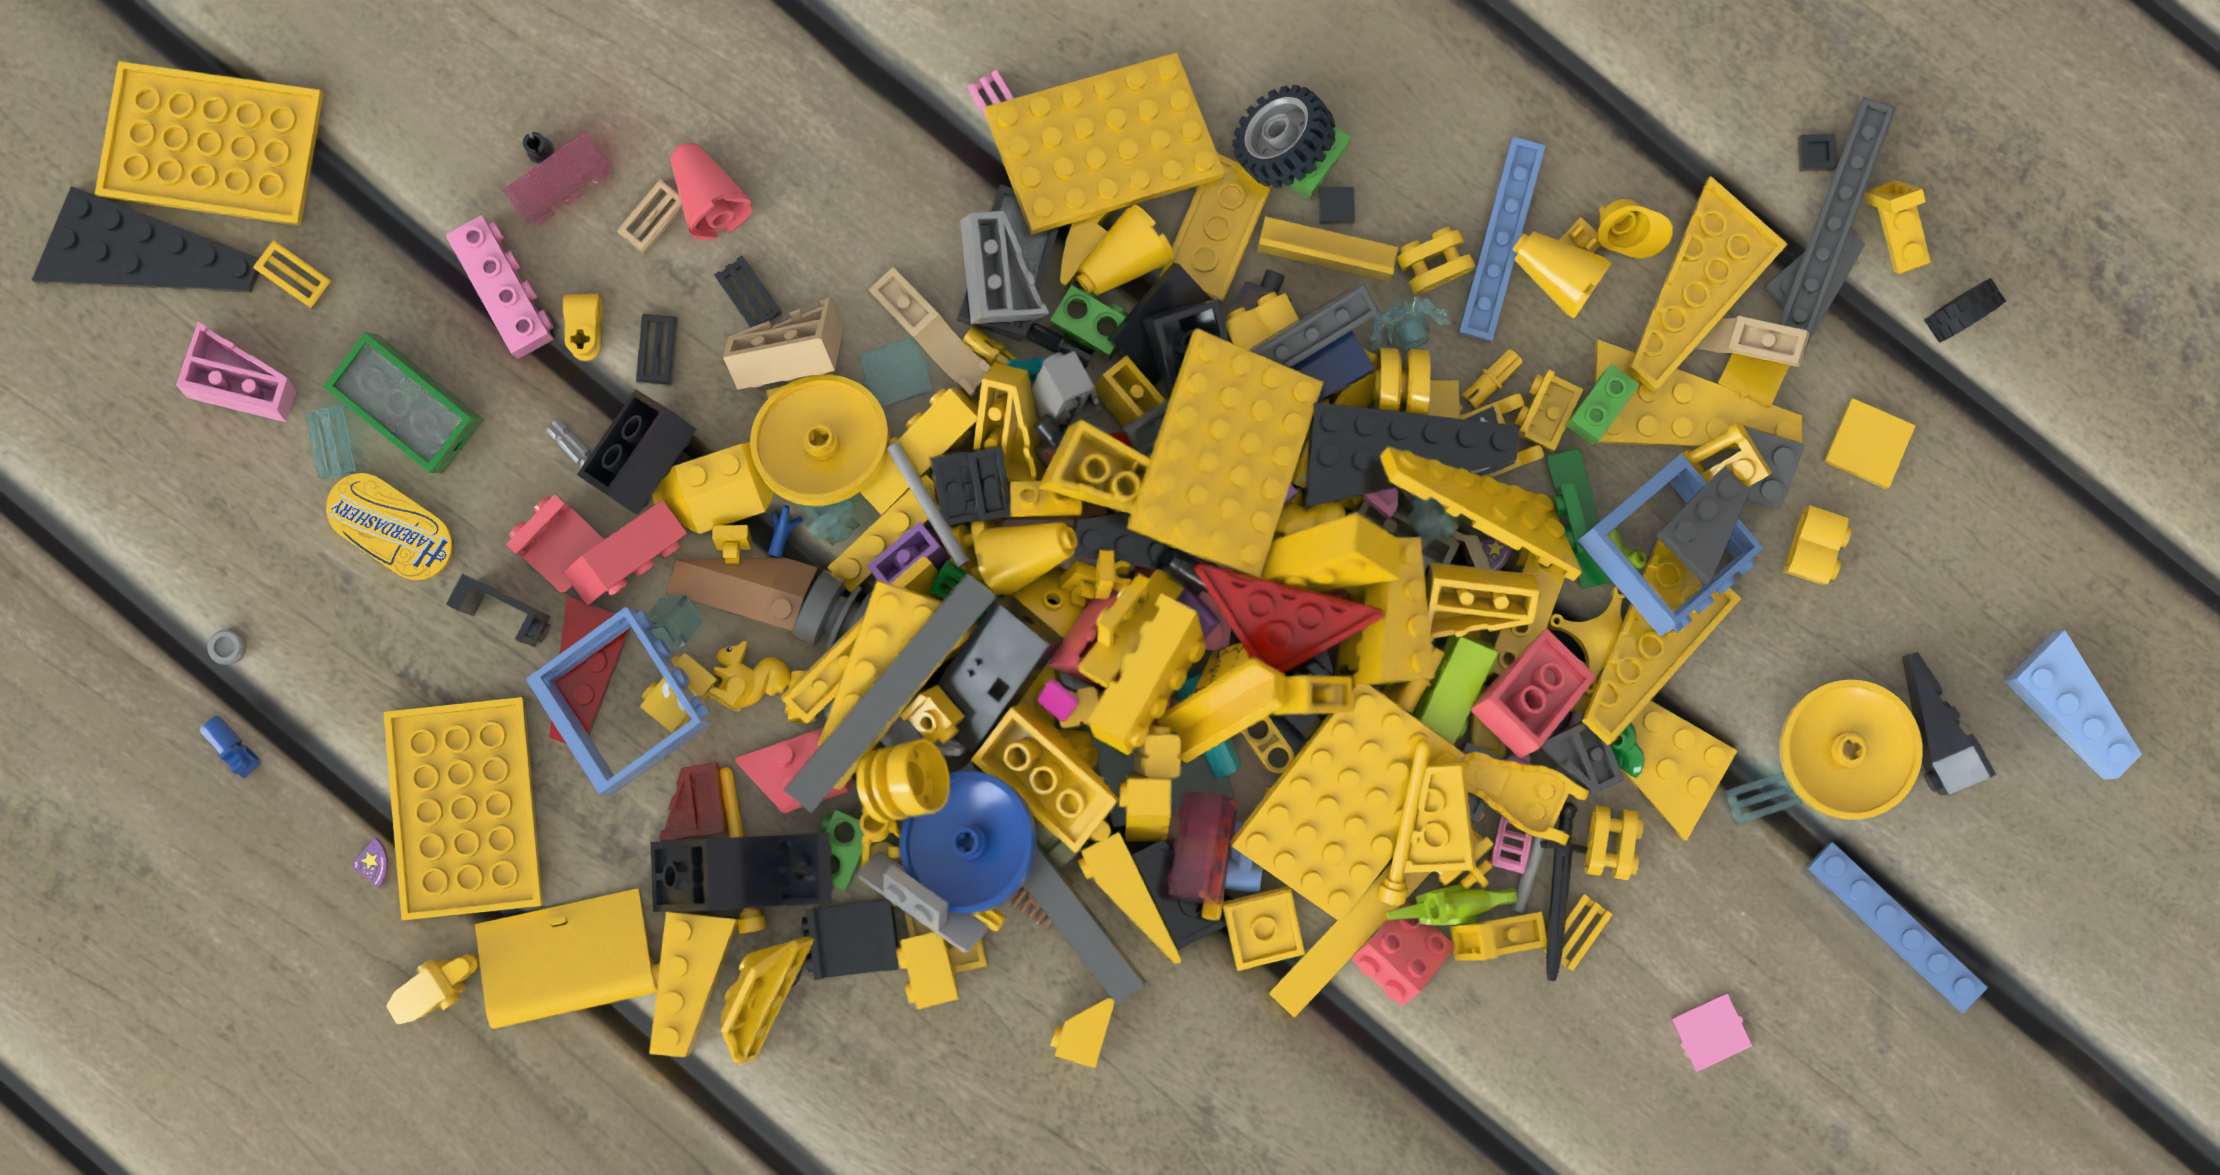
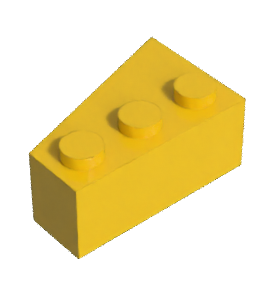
(1146, 807)

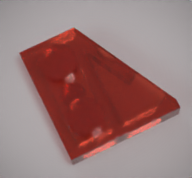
(697, 804)

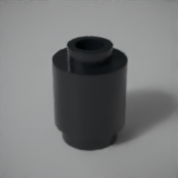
(1180, 569)

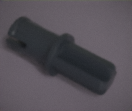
(1059, 343)

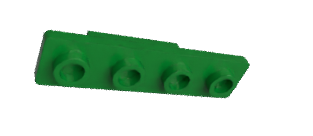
(1577, 509)

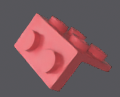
(553, 540)
(1403, 956)

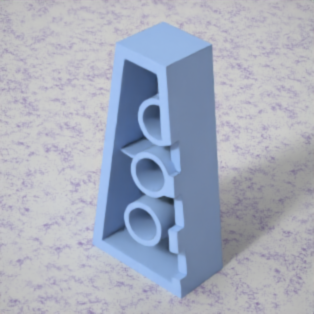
(2071, 702)

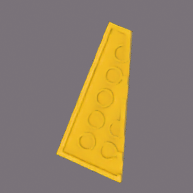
(1711, 270)
(1685, 409)
(1497, 508)
(886, 628)
(1643, 659)
(1679, 764)

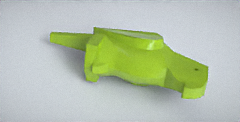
(1454, 905)

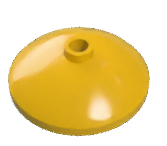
(1059, 616)

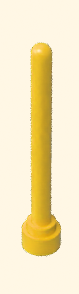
(1393, 889)
(750, 918)

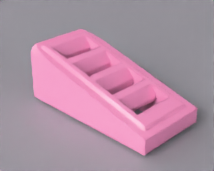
(1522, 851)

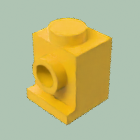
(934, 715)

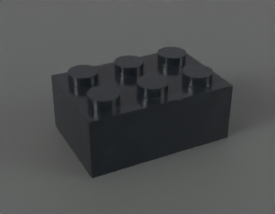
(637, 451)

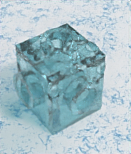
(831, 521)
(1429, 523)

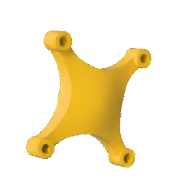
(1595, 635)

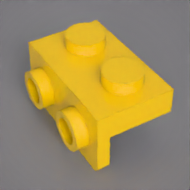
(1548, 410)
(1033, 501)

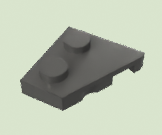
(1584, 757)

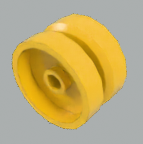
(1403, 386)

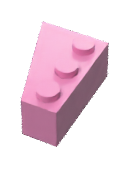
(231, 378)

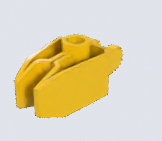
(432, 988)

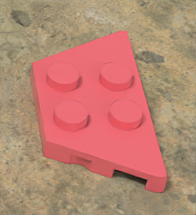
(777, 764)

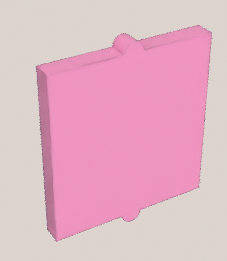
(1711, 1032)

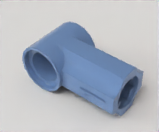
(1242, 872)

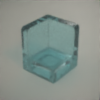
(674, 620)

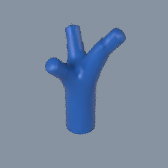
(782, 530)

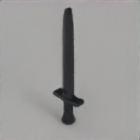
(1560, 889)

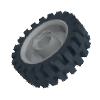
(1284, 136)

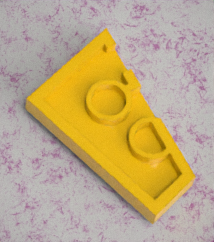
(1443, 823)

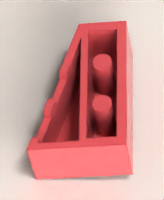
(625, 553)
(1081, 640)

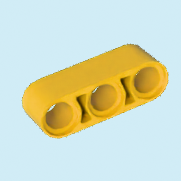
(1263, 746)

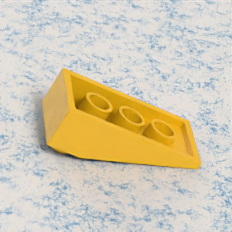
(1047, 774)
(1119, 878)

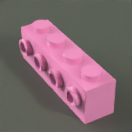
(500, 287)

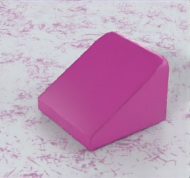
(1058, 700)

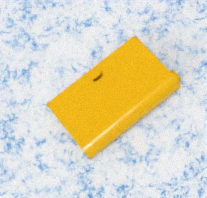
(552, 971)

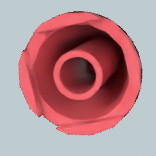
(707, 193)

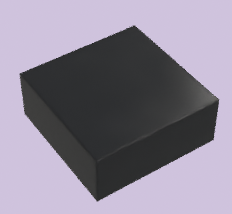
(1817, 152)
(1336, 205)

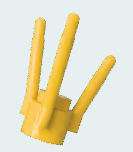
(874, 832)

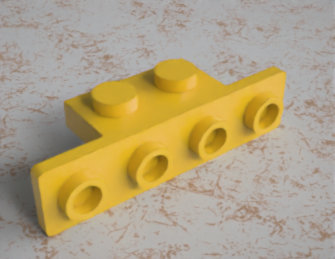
(1122, 622)

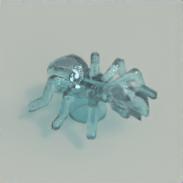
(1410, 326)

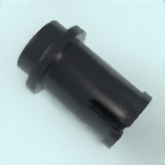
(544, 146)

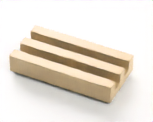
(660, 227)

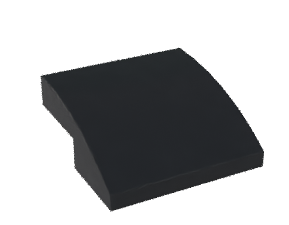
(971, 485)

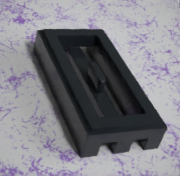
(731, 269)
(655, 379)

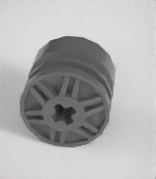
(829, 611)

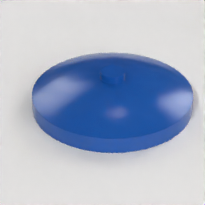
(974, 847)

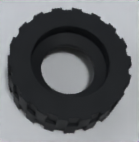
(1965, 310)

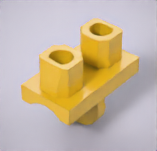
(1481, 847)

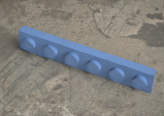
(1501, 236)
(1896, 927)

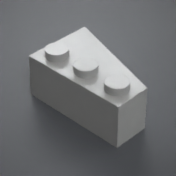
(996, 273)
(1065, 390)

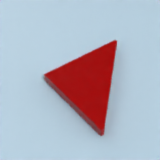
(1282, 621)

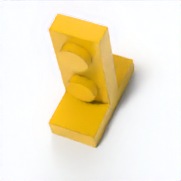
(1901, 223)
(1498, 937)

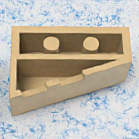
(787, 350)

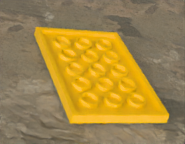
(209, 143)
(1103, 143)
(1225, 454)
(1341, 802)
(463, 808)

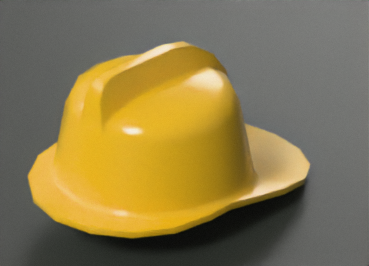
(1633, 229)

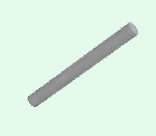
(928, 504)

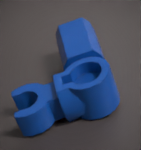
(228, 744)

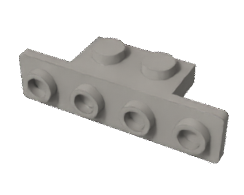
(929, 909)

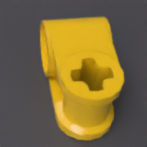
(583, 319)

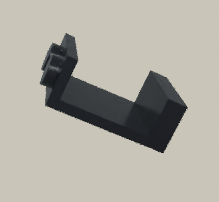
(470, 593)
(851, 939)

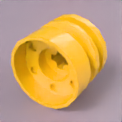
(903, 781)

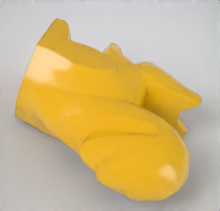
(1297, 518)
(744, 685)

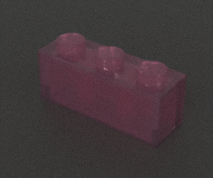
(558, 179)
(1203, 847)

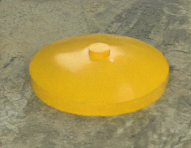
(820, 440)
(1851, 749)

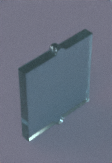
(896, 372)

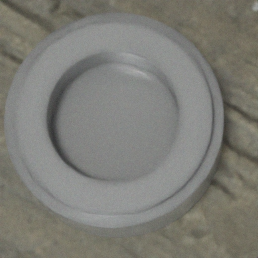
(226, 647)

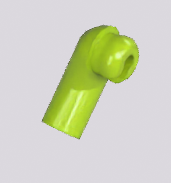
(1636, 558)

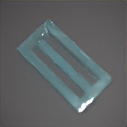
(324, 413)
(1735, 805)

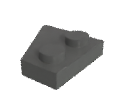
(1782, 459)

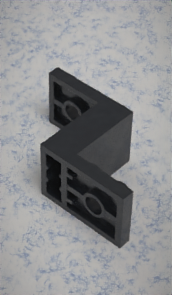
(741, 872)

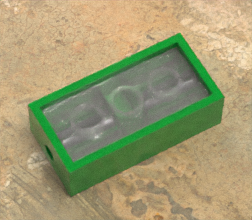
(403, 403)

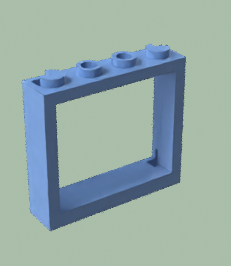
(1687, 484)
(571, 729)

